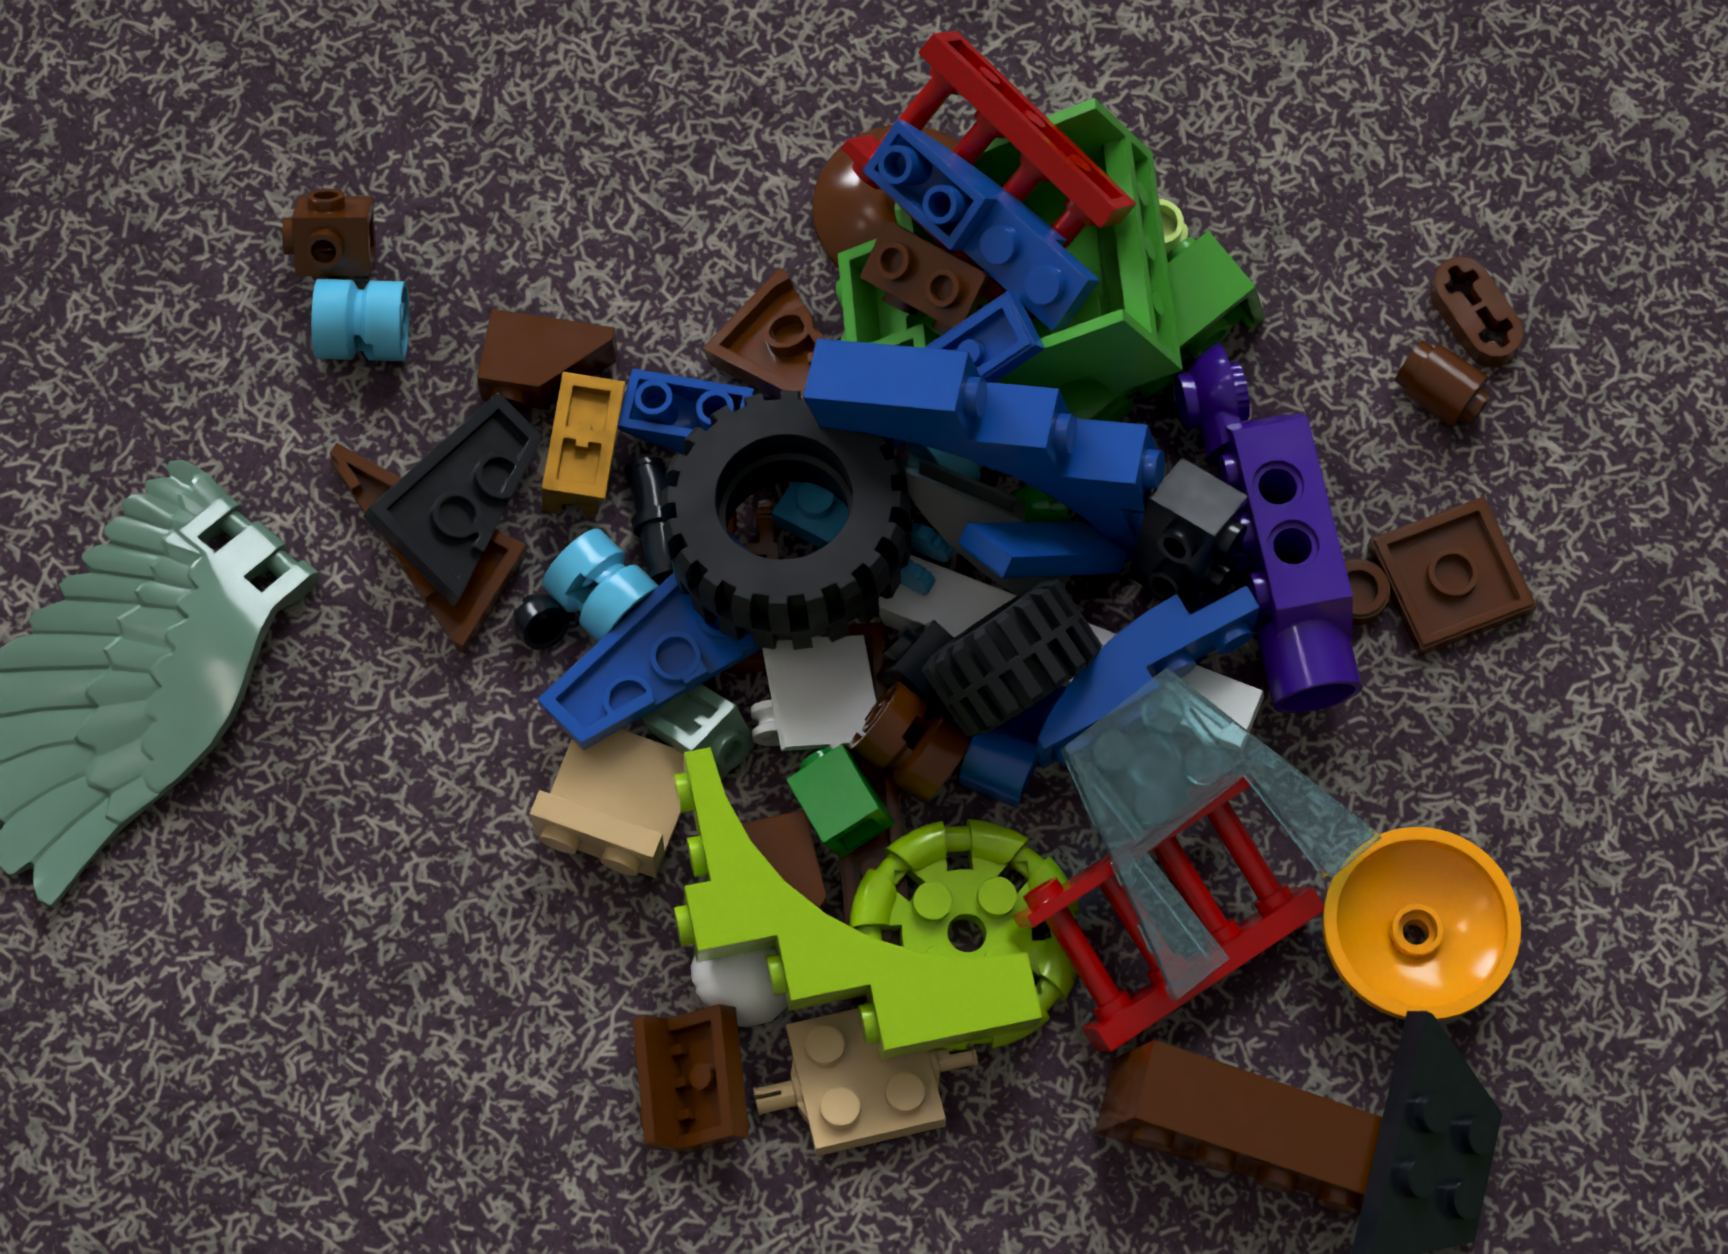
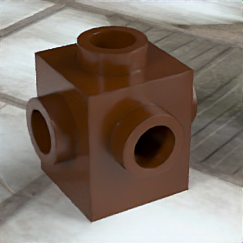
(331, 235)

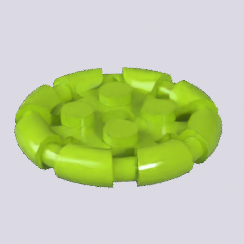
(965, 895)

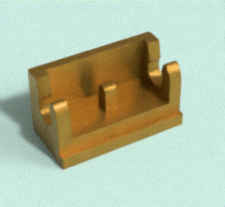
(582, 443)

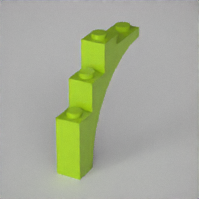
(911, 995)

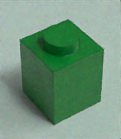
(839, 800)

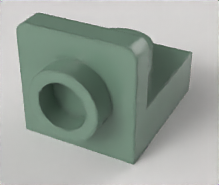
(703, 721)

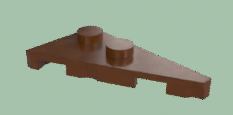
(768, 340)
(488, 581)

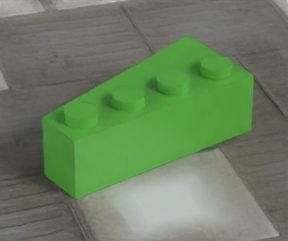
(1208, 301)

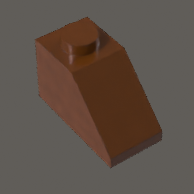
(530, 352)

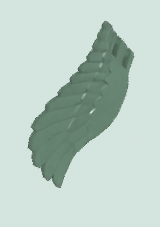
(132, 672)

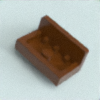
(924, 277)
(690, 1080)

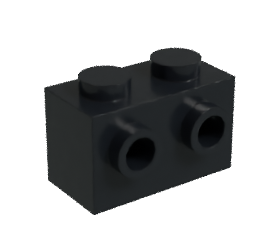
(1189, 536)

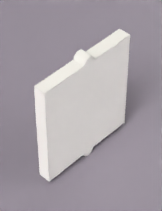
(819, 691)

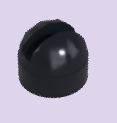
(533, 633)

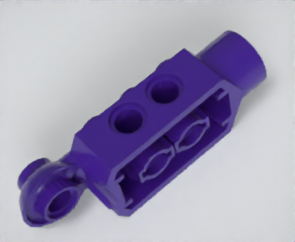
(1290, 541)

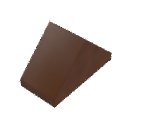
(790, 850)

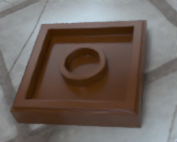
(1452, 576)

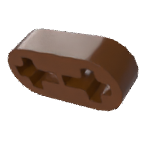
(1465, 319)

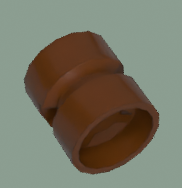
(926, 758)

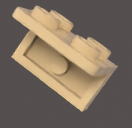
(613, 803)

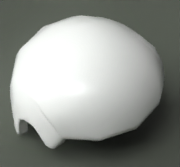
(739, 983)

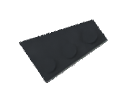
(456, 495)

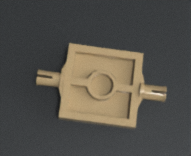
(851, 1093)

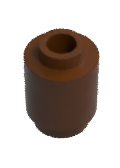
(1443, 384)

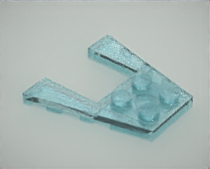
(1156, 768)

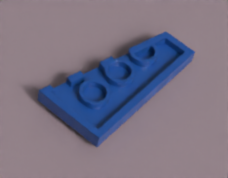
(642, 665)

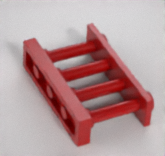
(1009, 114)
(1125, 1015)

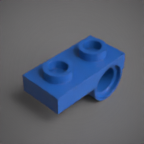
(1006, 757)

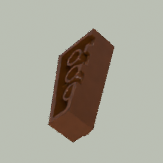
(1240, 1124)

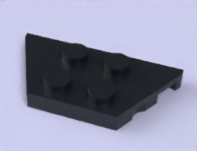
(1429, 1149)

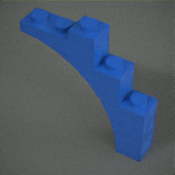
(1017, 429)

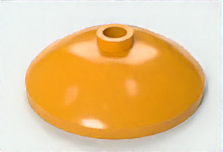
(1447, 892)

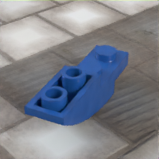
(984, 221)
(669, 407)
(1137, 654)

